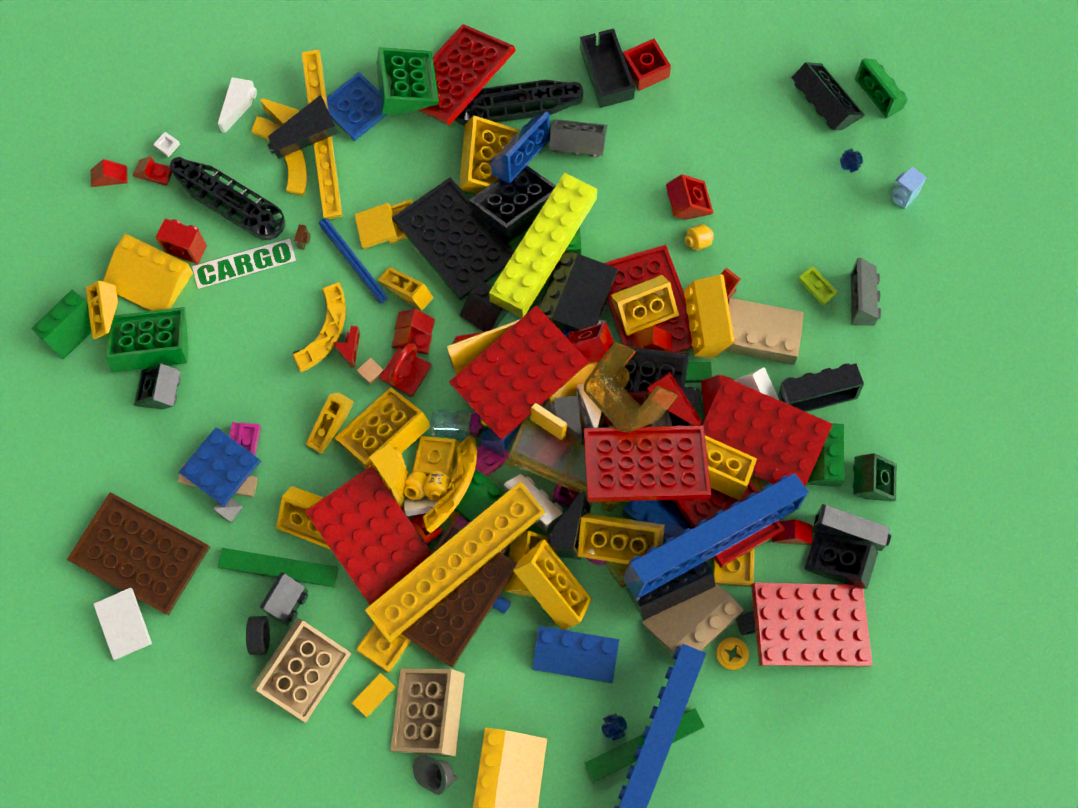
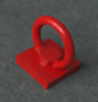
(406, 370)

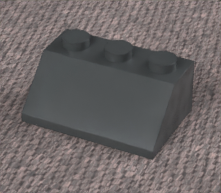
(578, 137)
(864, 293)
(568, 410)

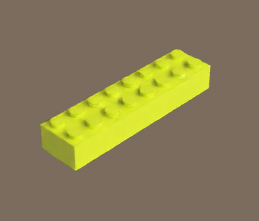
(543, 245)

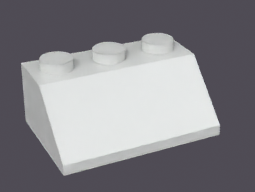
(553, 511)

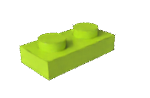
(818, 285)

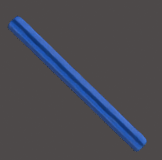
(352, 259)

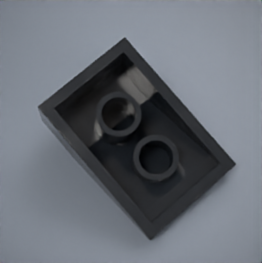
(567, 530)
(842, 559)

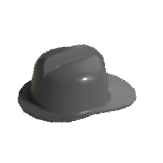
(433, 774)

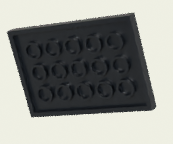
(454, 238)

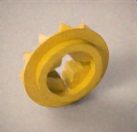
(741, 650)

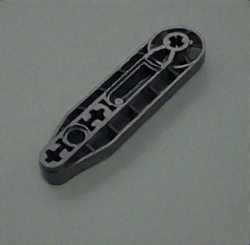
(522, 99)
(260, 220)

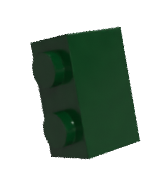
(874, 477)

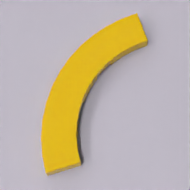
(295, 161)
(330, 331)
(460, 482)

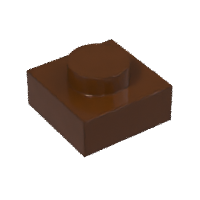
(302, 237)

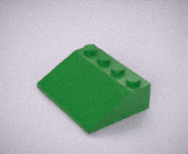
(406, 80)
(147, 339)

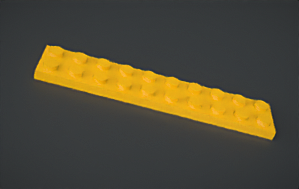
(455, 561)

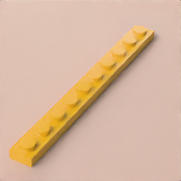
(323, 149)

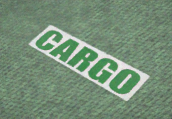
(243, 263)

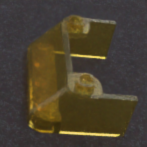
(607, 391)

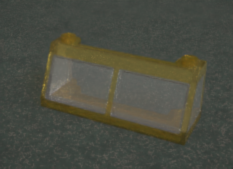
(551, 458)

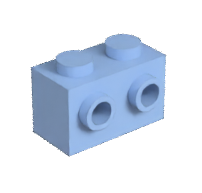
(907, 187)

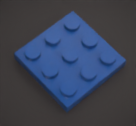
(355, 106)
(220, 466)

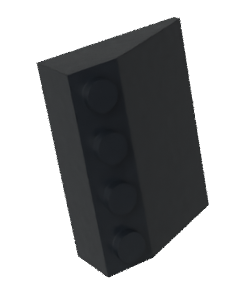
(514, 205)
(577, 292)
(651, 364)

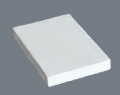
(122, 624)

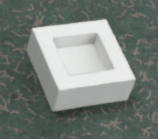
(166, 144)

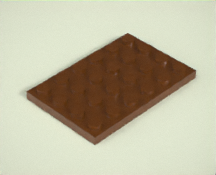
(139, 553)
(457, 617)

